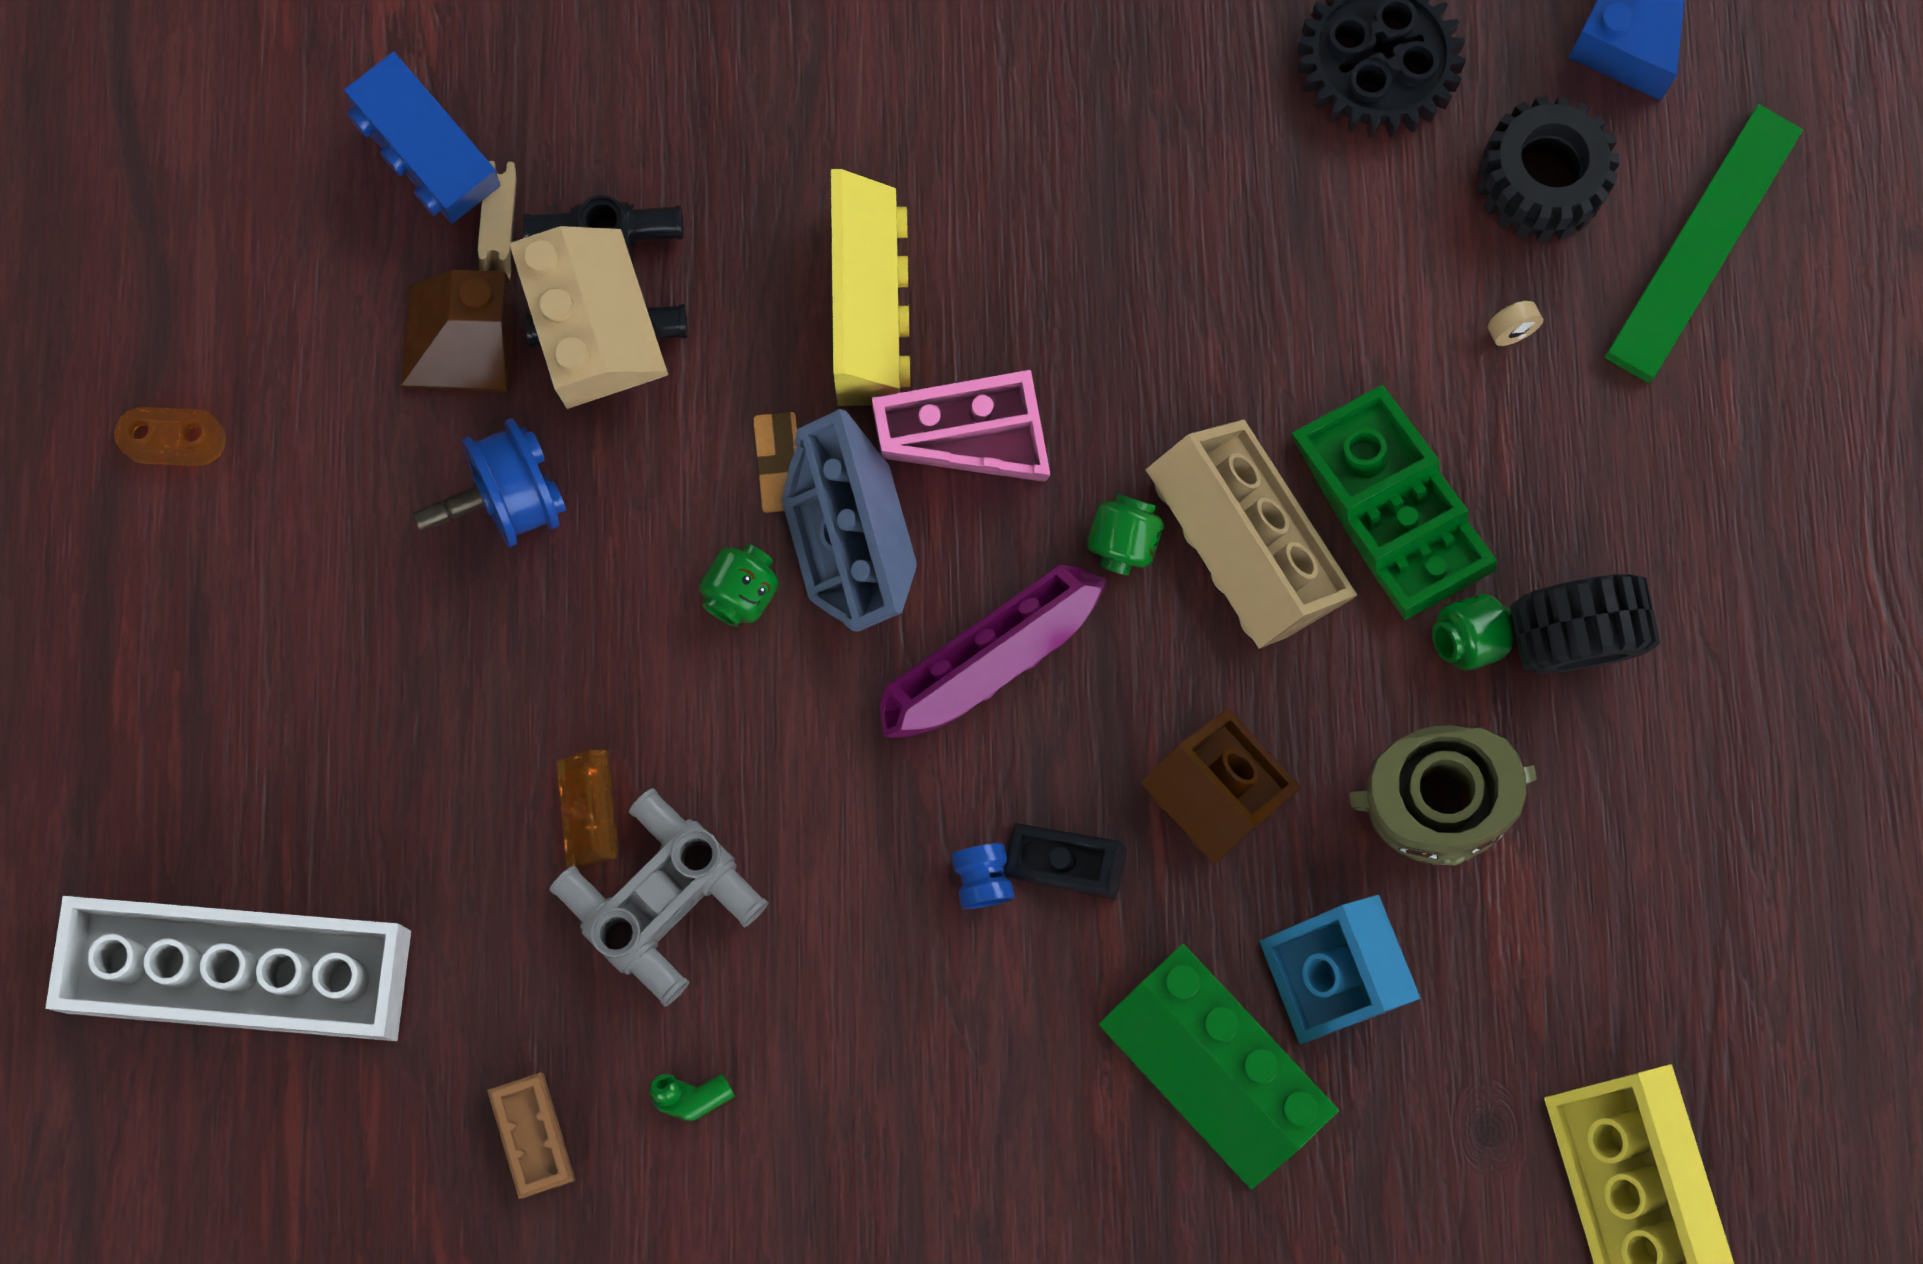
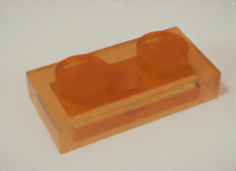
(587, 809)

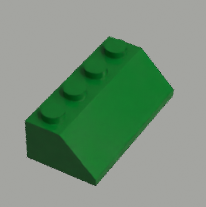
(1218, 1067)

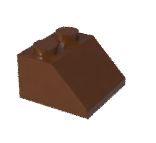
(1220, 785)

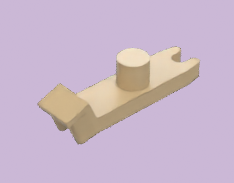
(497, 224)

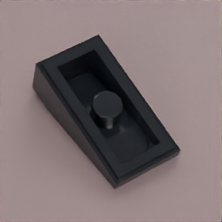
(1066, 861)

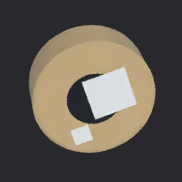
(1515, 323)

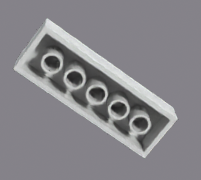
(229, 968)

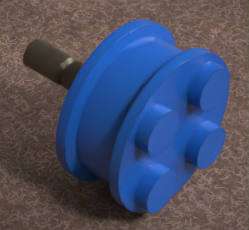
(504, 483)

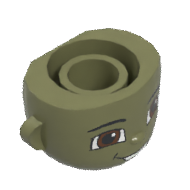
(1477, 760)

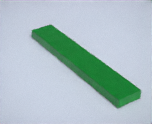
(1703, 244)

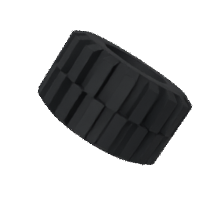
(1569, 137)
(1585, 623)

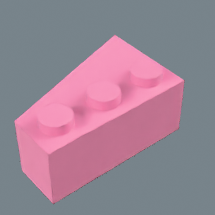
(966, 426)

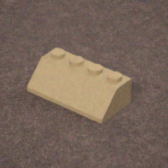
(1250, 532)

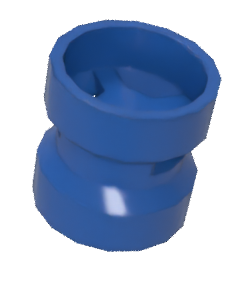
(982, 876)

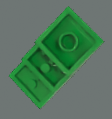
(1394, 502)

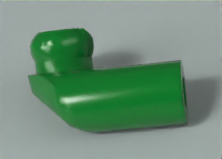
(686, 1100)

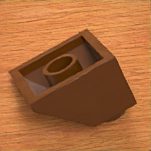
(459, 332)

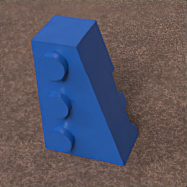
(1633, 42)
(420, 139)

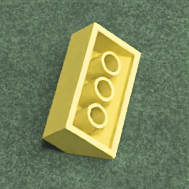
(866, 289)
(1638, 1172)

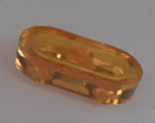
(167, 436)

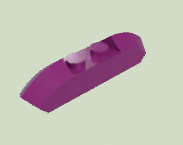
(990, 653)

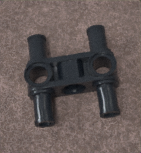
(635, 226)

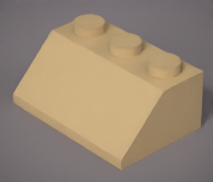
(588, 312)

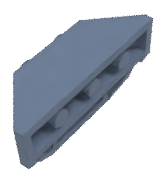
(847, 524)

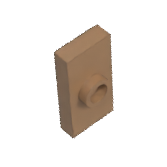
(531, 1135)

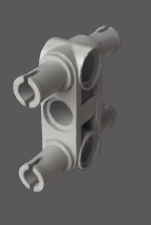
(658, 896)

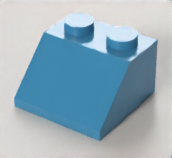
(1339, 969)

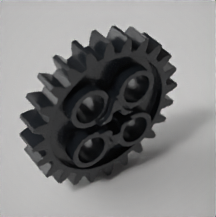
(1401, 93)

